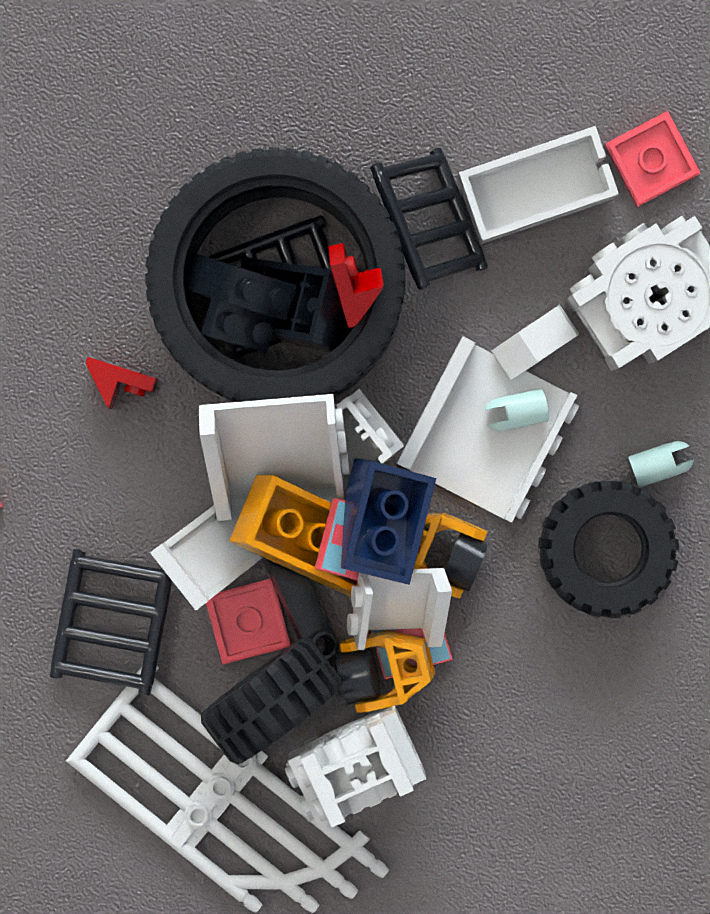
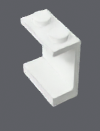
(396, 605)

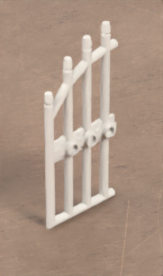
(210, 799)

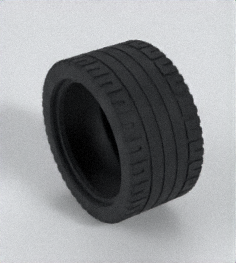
(254, 178)

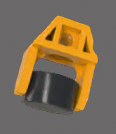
(466, 554)
(360, 674)

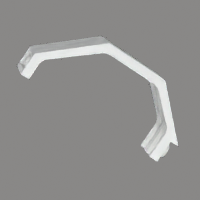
(200, 554)

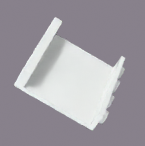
(280, 437)
(467, 455)

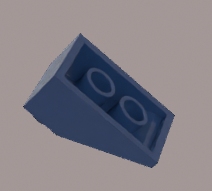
(384, 520)

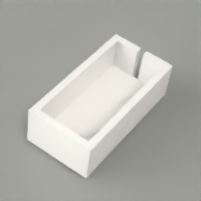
(537, 185)

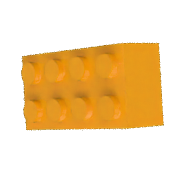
(286, 528)

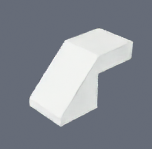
(535, 342)

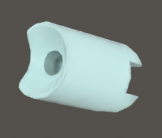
(521, 409)
(658, 463)

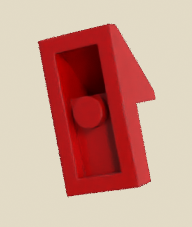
(355, 289)
(109, 377)

